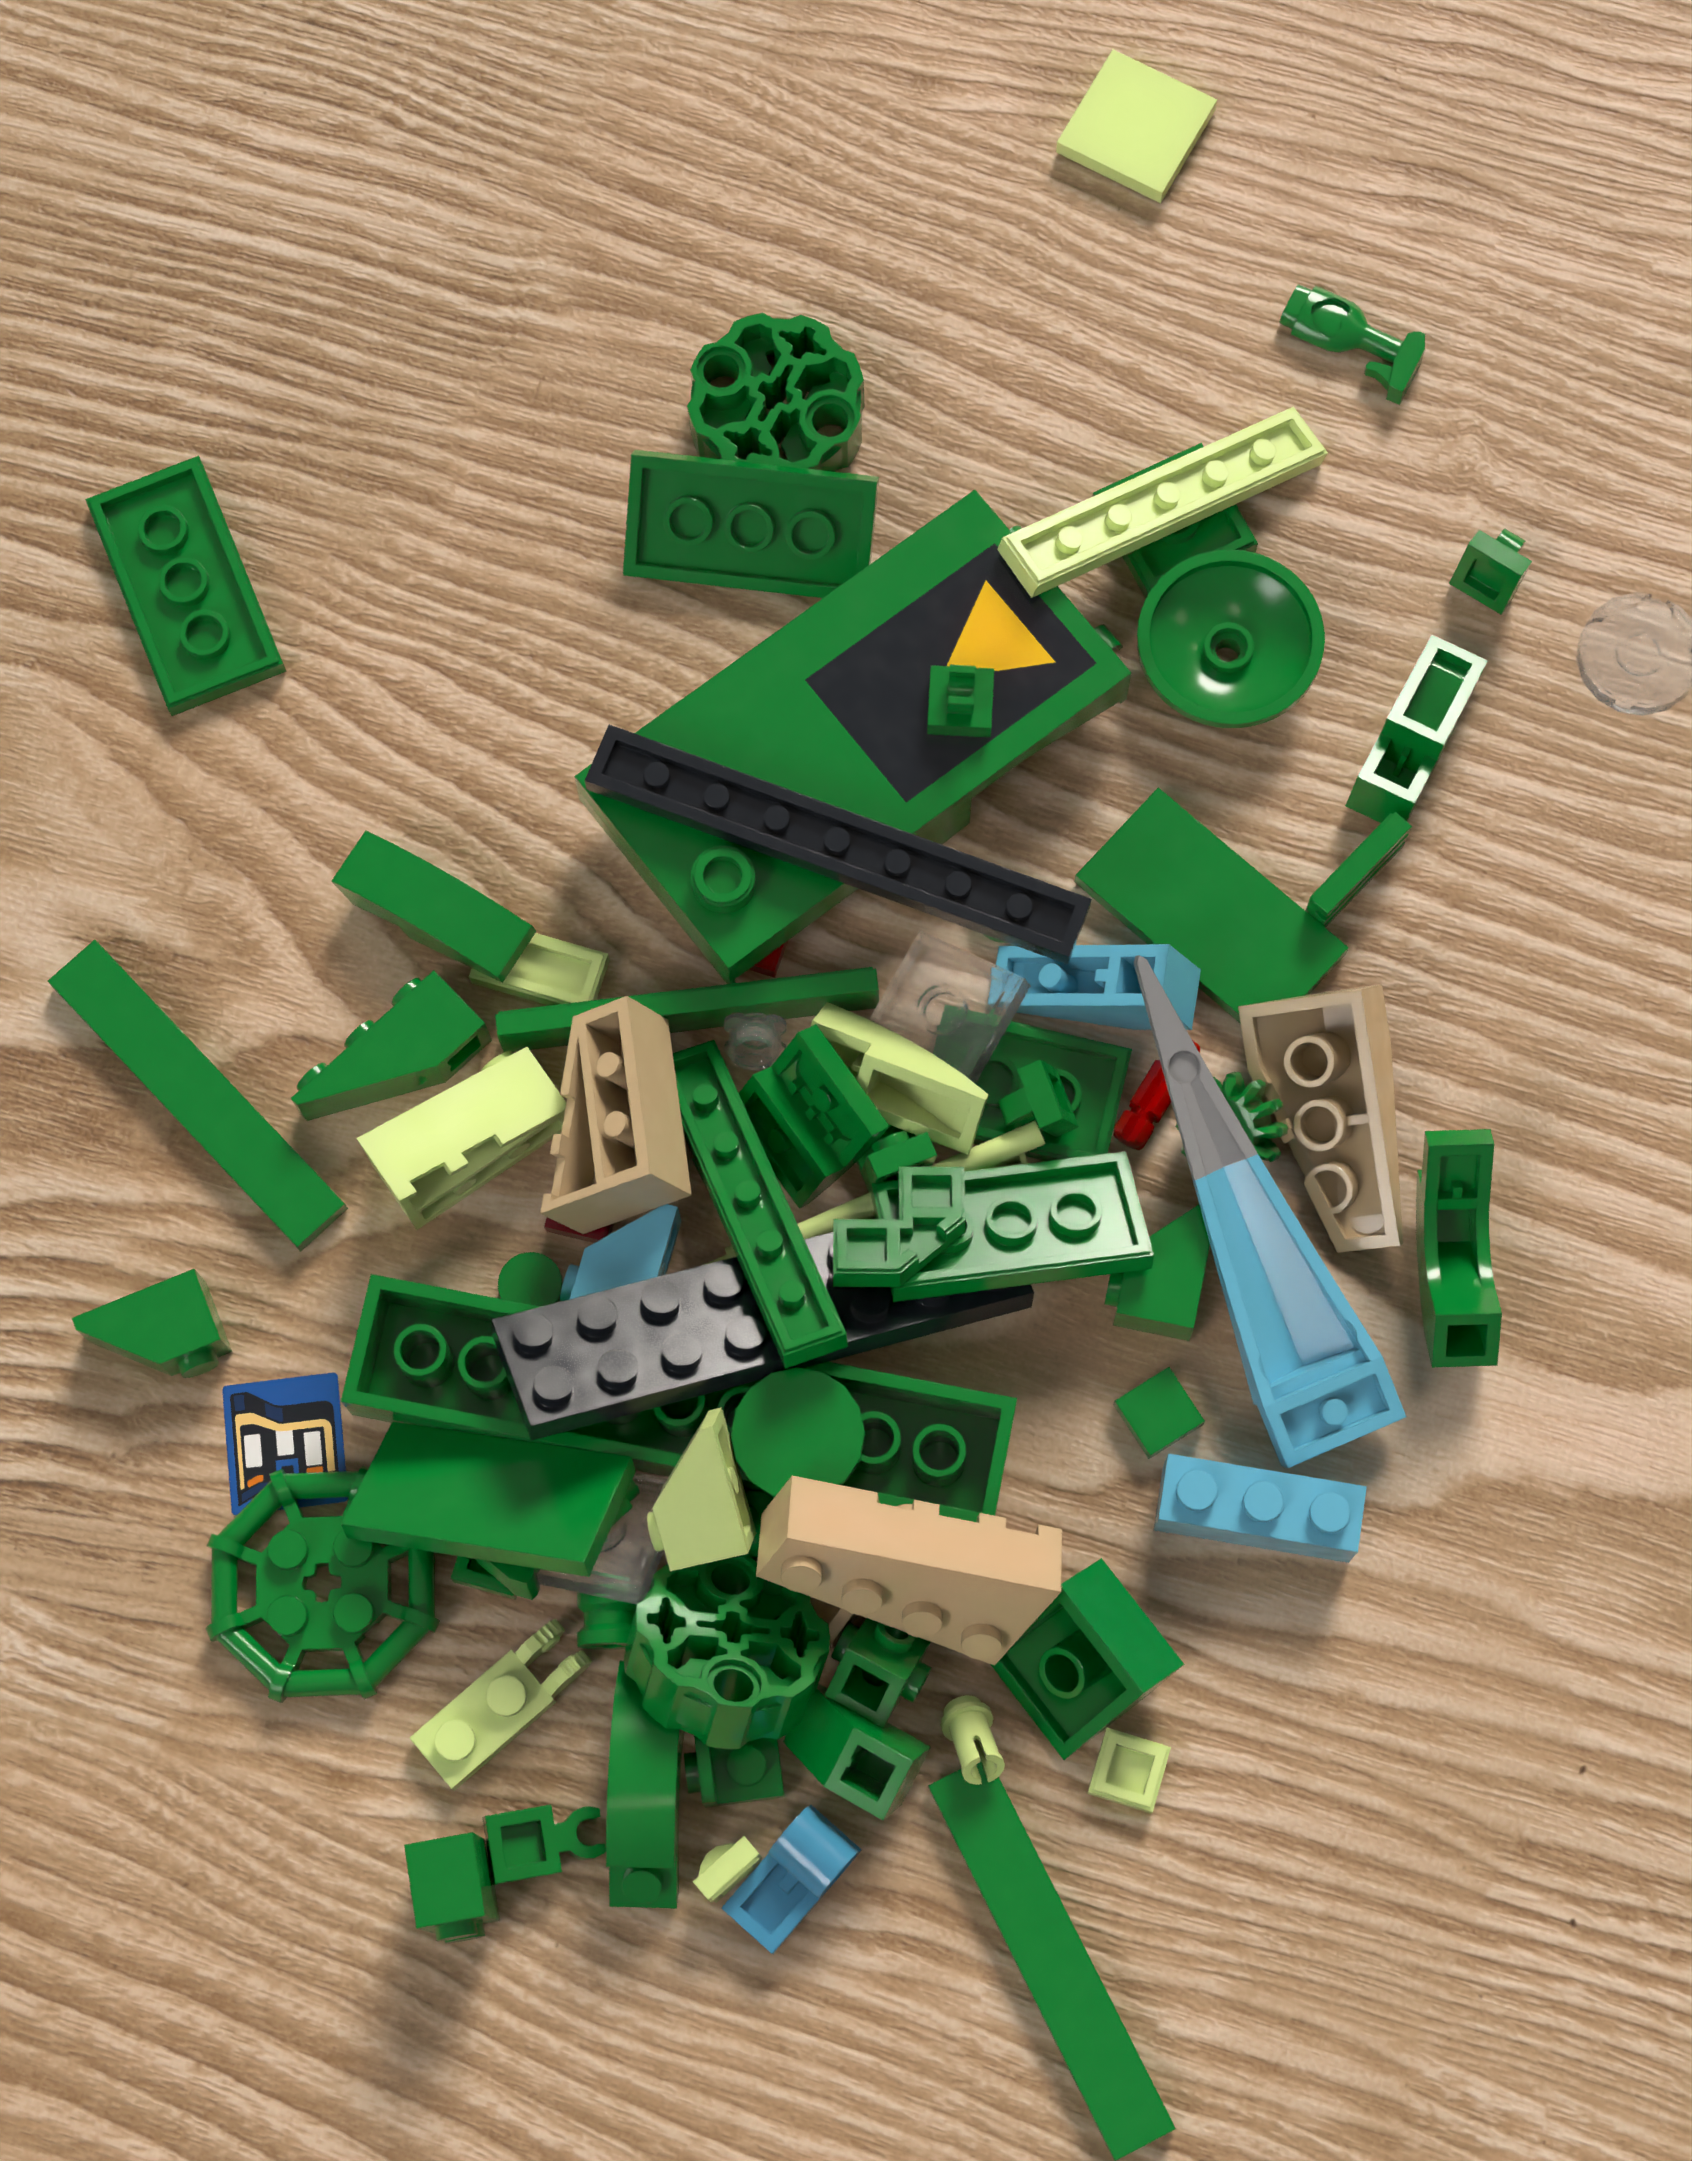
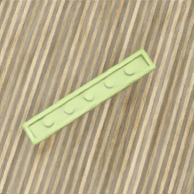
(1161, 502)

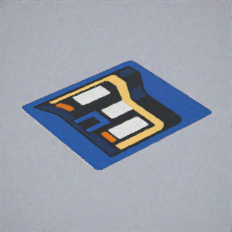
(282, 1426)

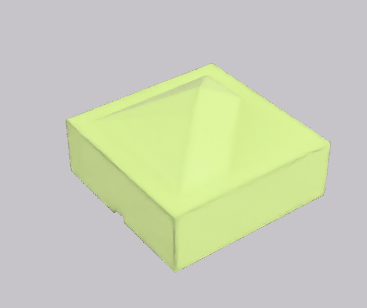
(725, 1868)

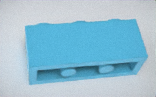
(1260, 1508)

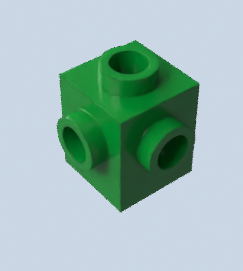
(877, 1669)

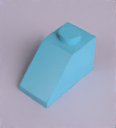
(626, 1256)

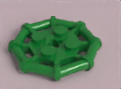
(294, 1610)

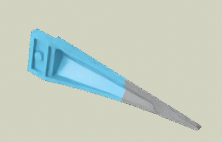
(1294, 1329)

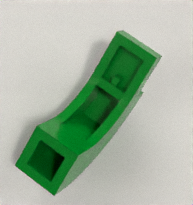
(1454, 1249)
(642, 1804)

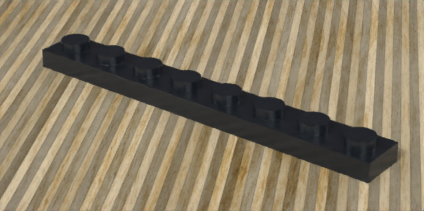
(838, 844)

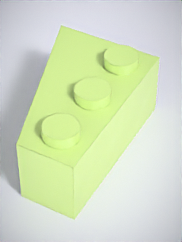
(465, 1135)

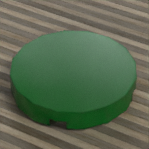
(797, 1427)

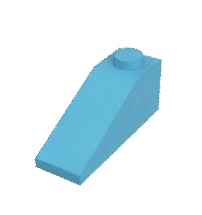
(1102, 983)

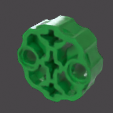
(734, 418)
(725, 1652)

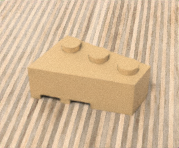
(620, 1122)

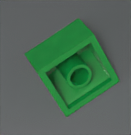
(1086, 1660)

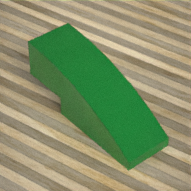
(1416, 731)
(433, 906)

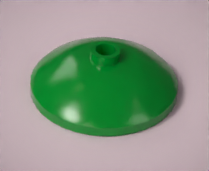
(1235, 604)

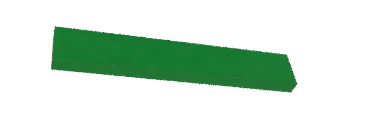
(701, 1006)
(198, 1095)
(754, 1209)
(1053, 1962)

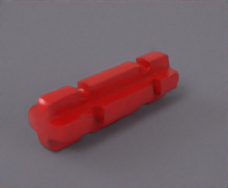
(1146, 1107)

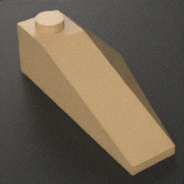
(1335, 1078)

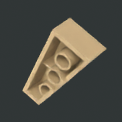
(909, 1566)

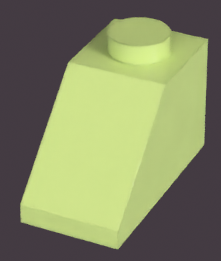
(703, 1503)

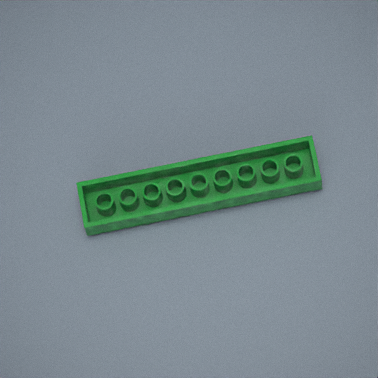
(433, 1363)

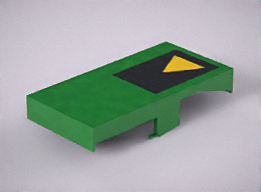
(843, 718)

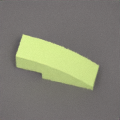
(905, 1080)

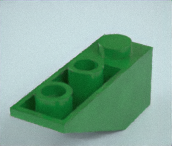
(408, 1049)

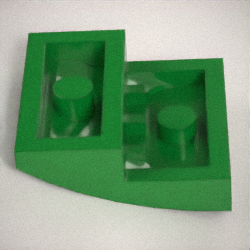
(811, 1116)

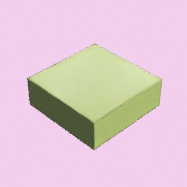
(1129, 1770)

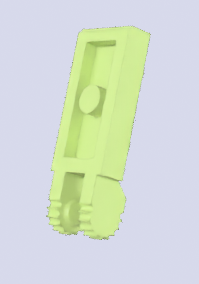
(495, 1708)

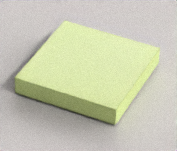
(1136, 126)

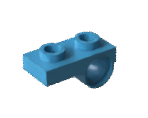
(791, 1878)

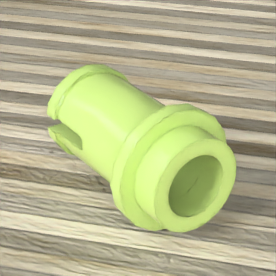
(968, 1726)

